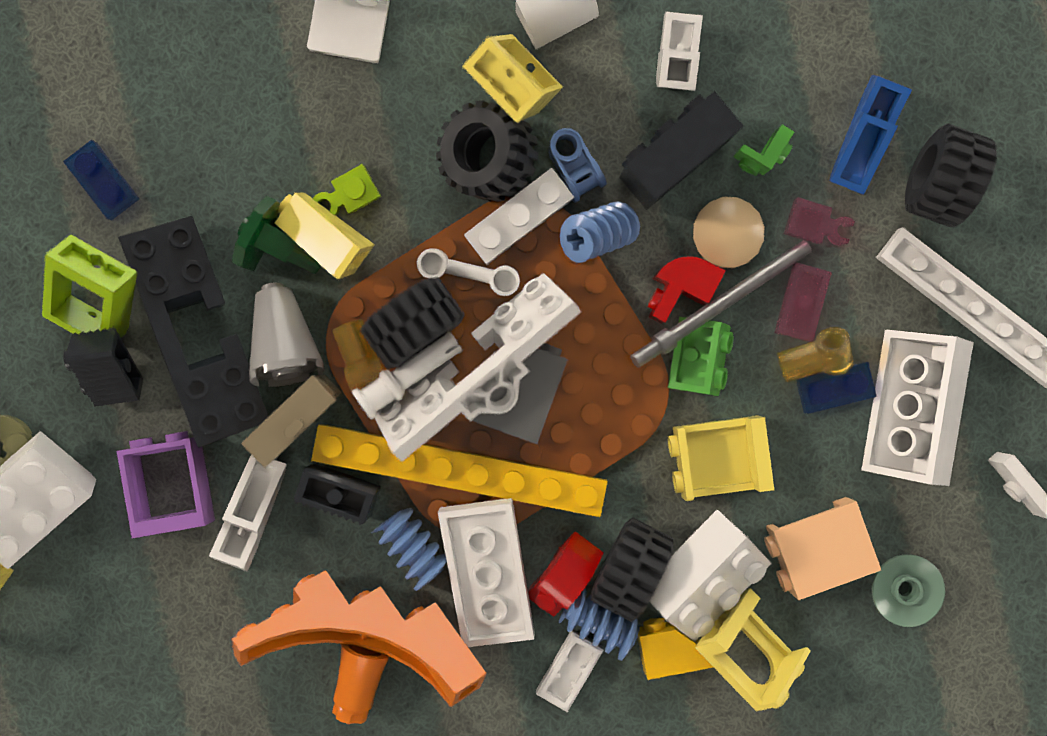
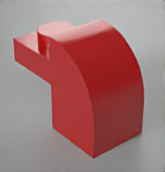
(683, 276)
(566, 575)

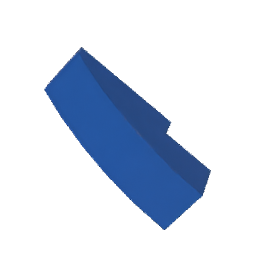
(869, 133)

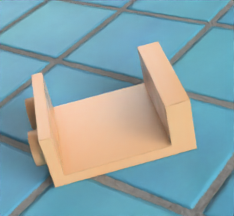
(822, 550)

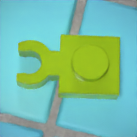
(352, 191)

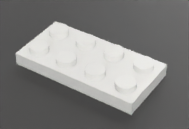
(486, 572)

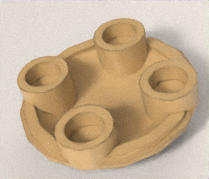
(728, 232)

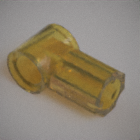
(828, 353)
(359, 357)

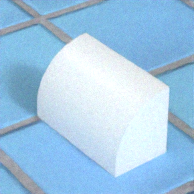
(553, 18)

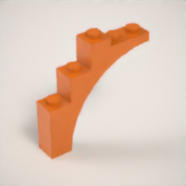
(371, 621)

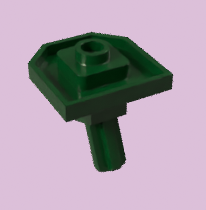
(260, 235)

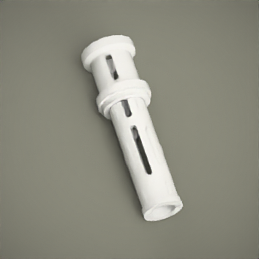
(392, 384)

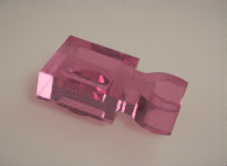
(813, 221)

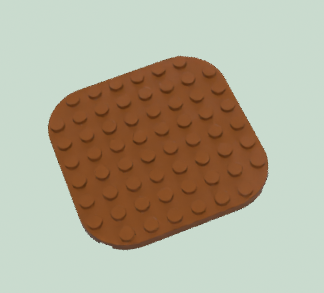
(602, 400)

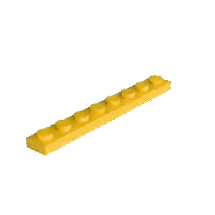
(461, 471)

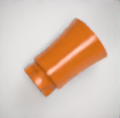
(357, 682)

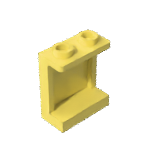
(721, 457)

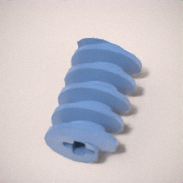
(599, 231)
(412, 547)
(602, 624)

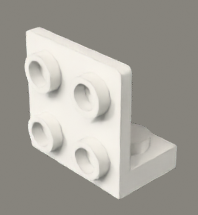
(349, 28)

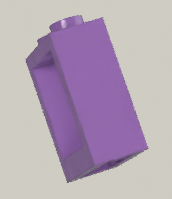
(135, 490)

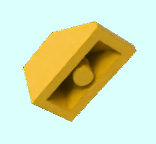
(668, 650)

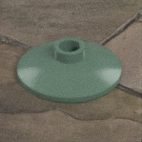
(924, 594)

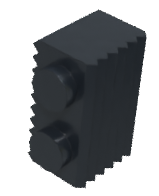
(103, 367)
(337, 493)

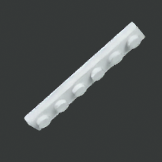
(967, 303)

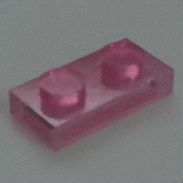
(803, 302)

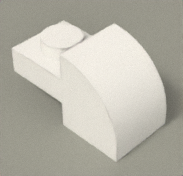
(679, 51)

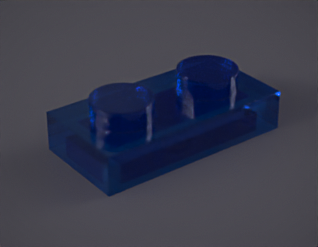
(101, 180)
(830, 391)

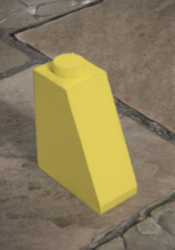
(323, 235)

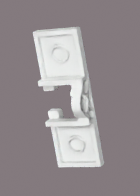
(435, 399)

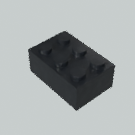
(679, 148)

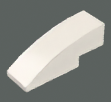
(248, 513)

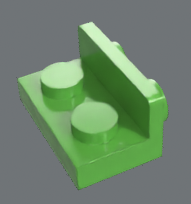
(701, 359)

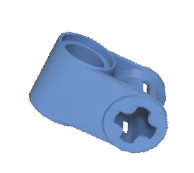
(576, 166)

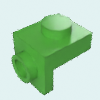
(774, 152)

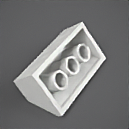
(917, 406)

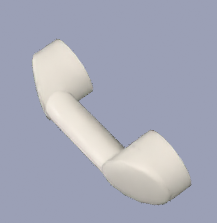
(435, 263)

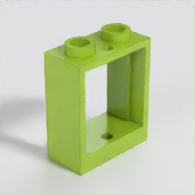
(113, 281)

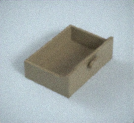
(291, 419)

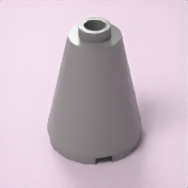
(281, 339)

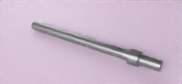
(667, 339)

